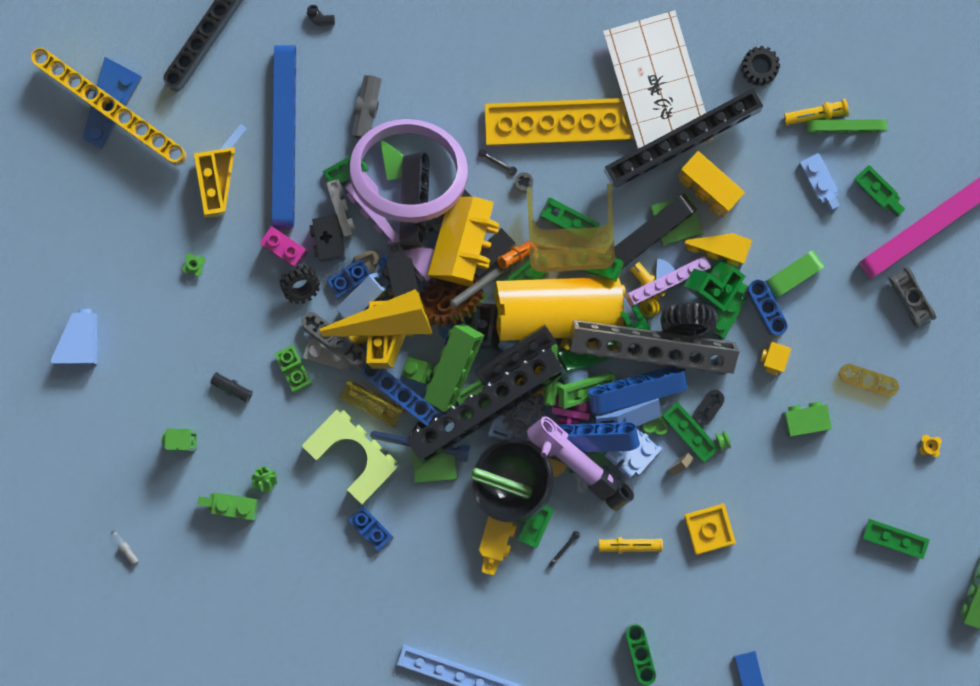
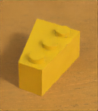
(213, 180)
(383, 350)

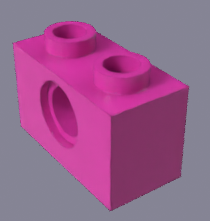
(283, 247)

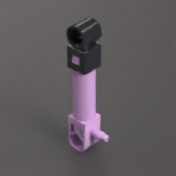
(601, 481)

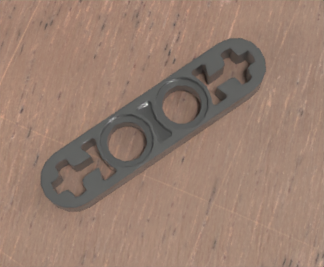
(332, 342)

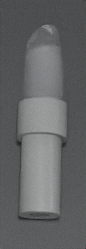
(124, 547)

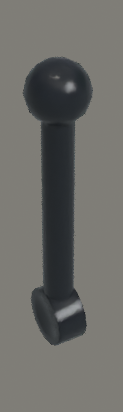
(512, 170)
(575, 535)

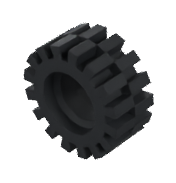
(751, 74)
(297, 274)

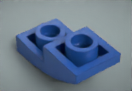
(349, 278)
(370, 528)

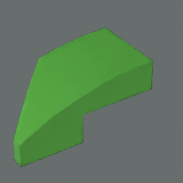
(392, 160)

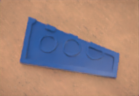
(120, 85)

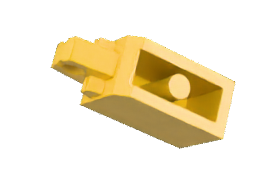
(494, 544)

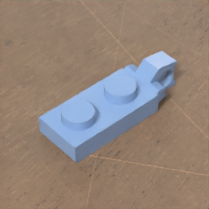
(820, 180)

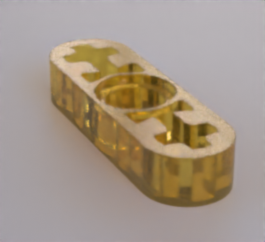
(881, 390)

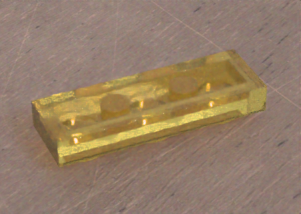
(371, 403)

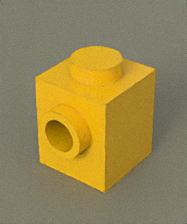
(775, 358)

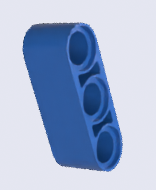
(767, 297)

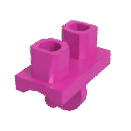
(581, 412)

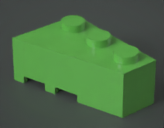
(971, 608)

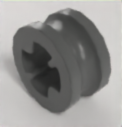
(522, 188)

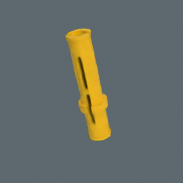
(604, 545)

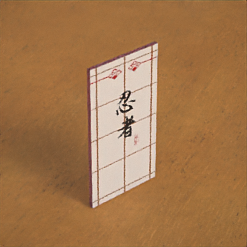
(654, 76)

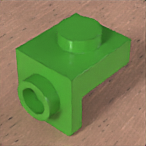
(418, 370)

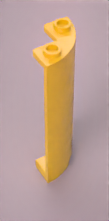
(556, 303)

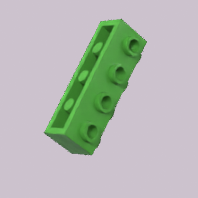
(453, 366)

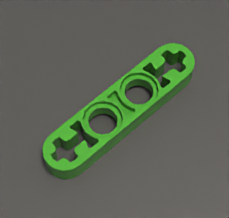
(846, 126)

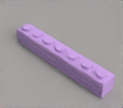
(666, 281)

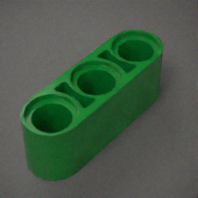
(647, 662)

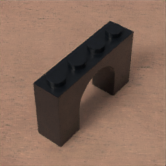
(500, 242)

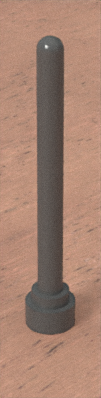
(481, 283)

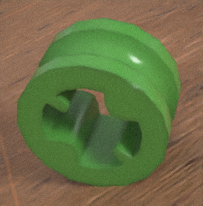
(723, 440)

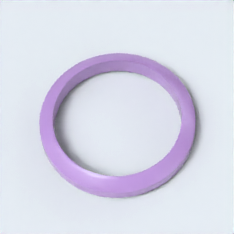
(403, 212)

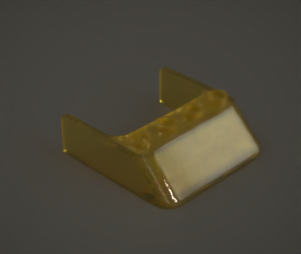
(571, 247)

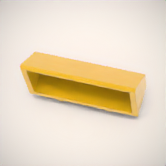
(462, 240)

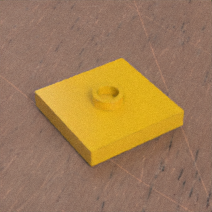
(709, 529)

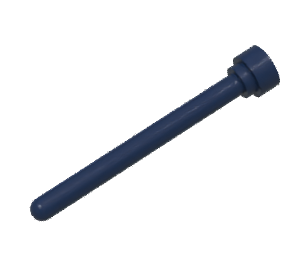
(460, 452)

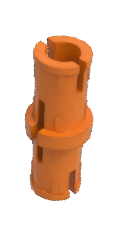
(508, 259)

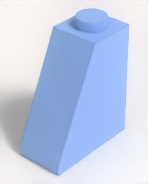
(371, 289)
(78, 340)

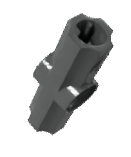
(366, 106)

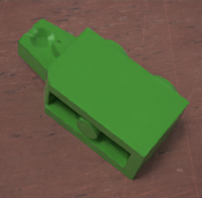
(231, 505)

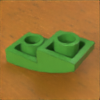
(293, 369)

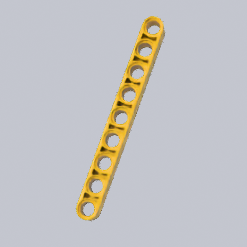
(100, 102)

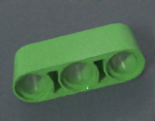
(794, 274)

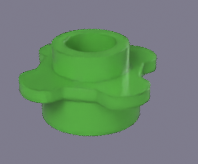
(190, 259)

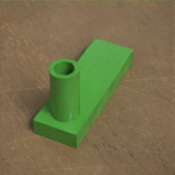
(577, 392)

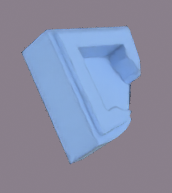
(663, 268)

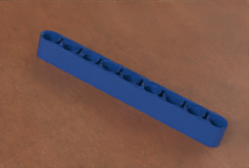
(284, 136)

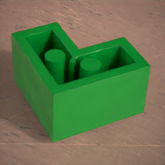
(715, 287)

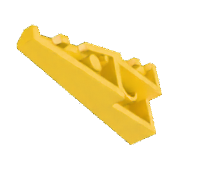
(393, 317)

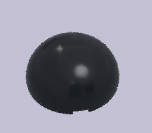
(521, 463)

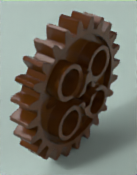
(437, 302)

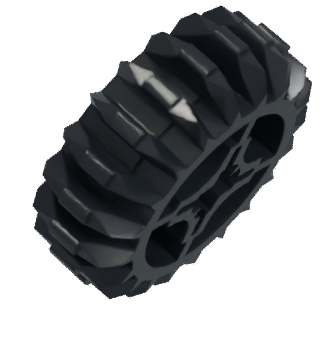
(688, 319)

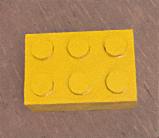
(710, 184)

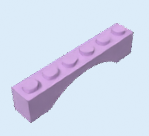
(420, 257)

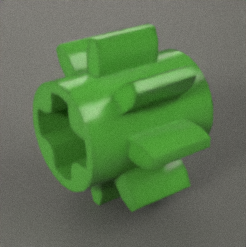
(264, 479)

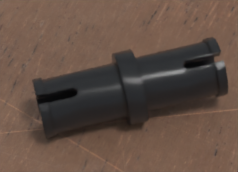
(231, 387)

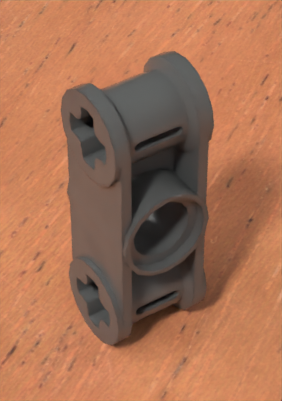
(921, 304)

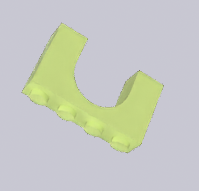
(340, 428)

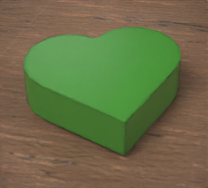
(657, 426)

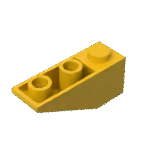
(726, 247)

